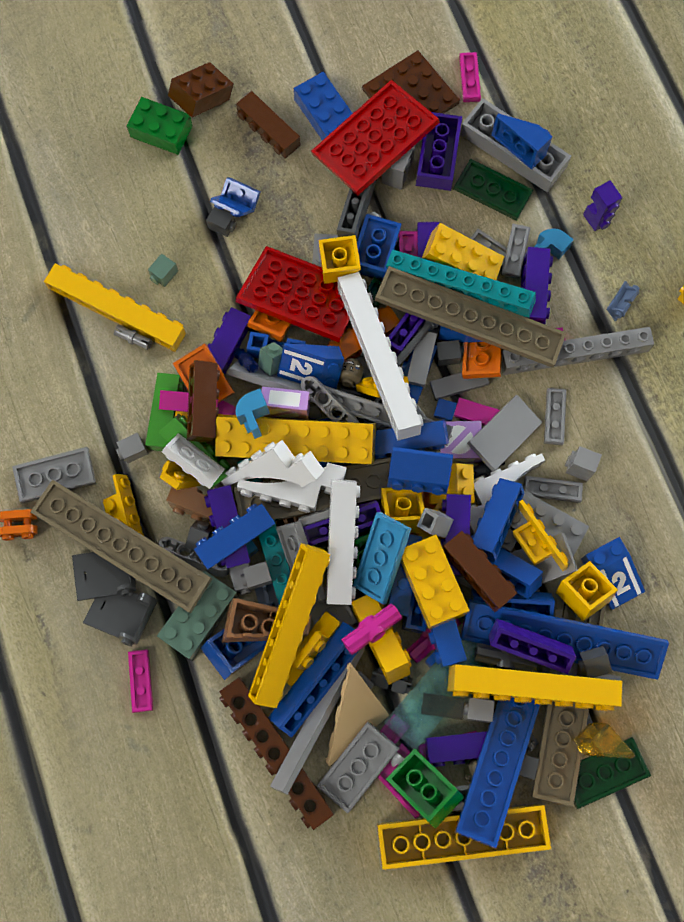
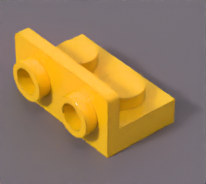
(176, 477)

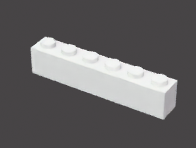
(341, 542)

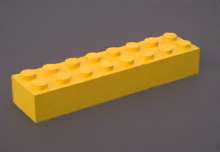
(325, 439)
(535, 686)
(419, 843)

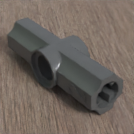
(501, 659)

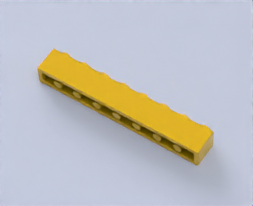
(115, 307)
(289, 625)

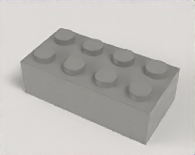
(554, 521)

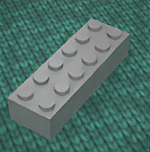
(478, 130)

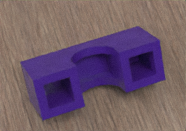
(604, 205)

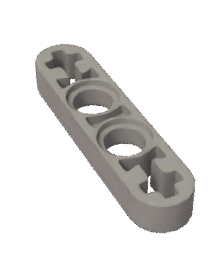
(332, 402)
(192, 559)

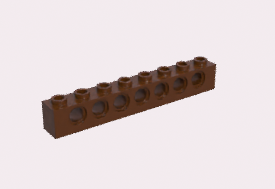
(239, 689)

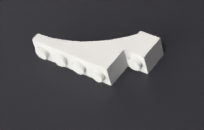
(276, 463)
(484, 486)
(292, 494)

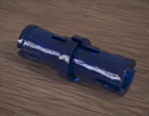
(246, 359)

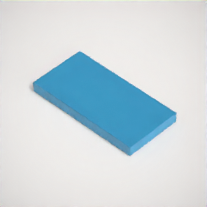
(381, 557)

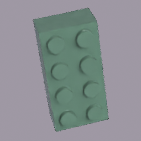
(190, 631)

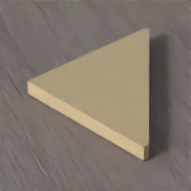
(356, 708)

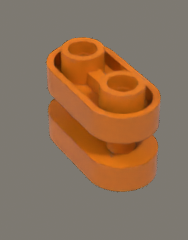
(25, 531)

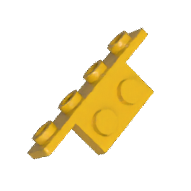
(123, 503)
(536, 541)
(312, 645)

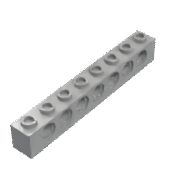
(586, 350)

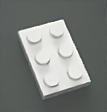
(193, 460)

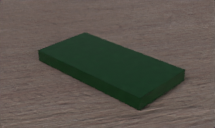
(493, 189)
(606, 775)

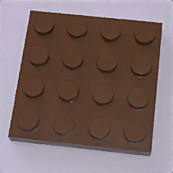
(419, 80)

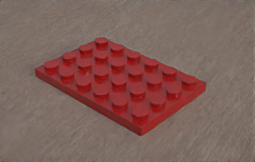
(375, 137)
(295, 293)

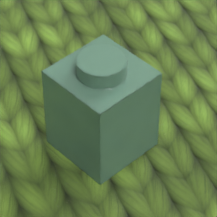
(162, 270)
(270, 358)

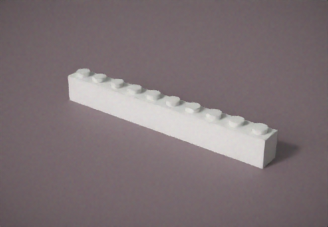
(379, 357)

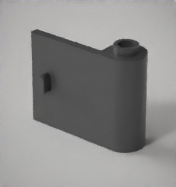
(101, 578)
(121, 616)

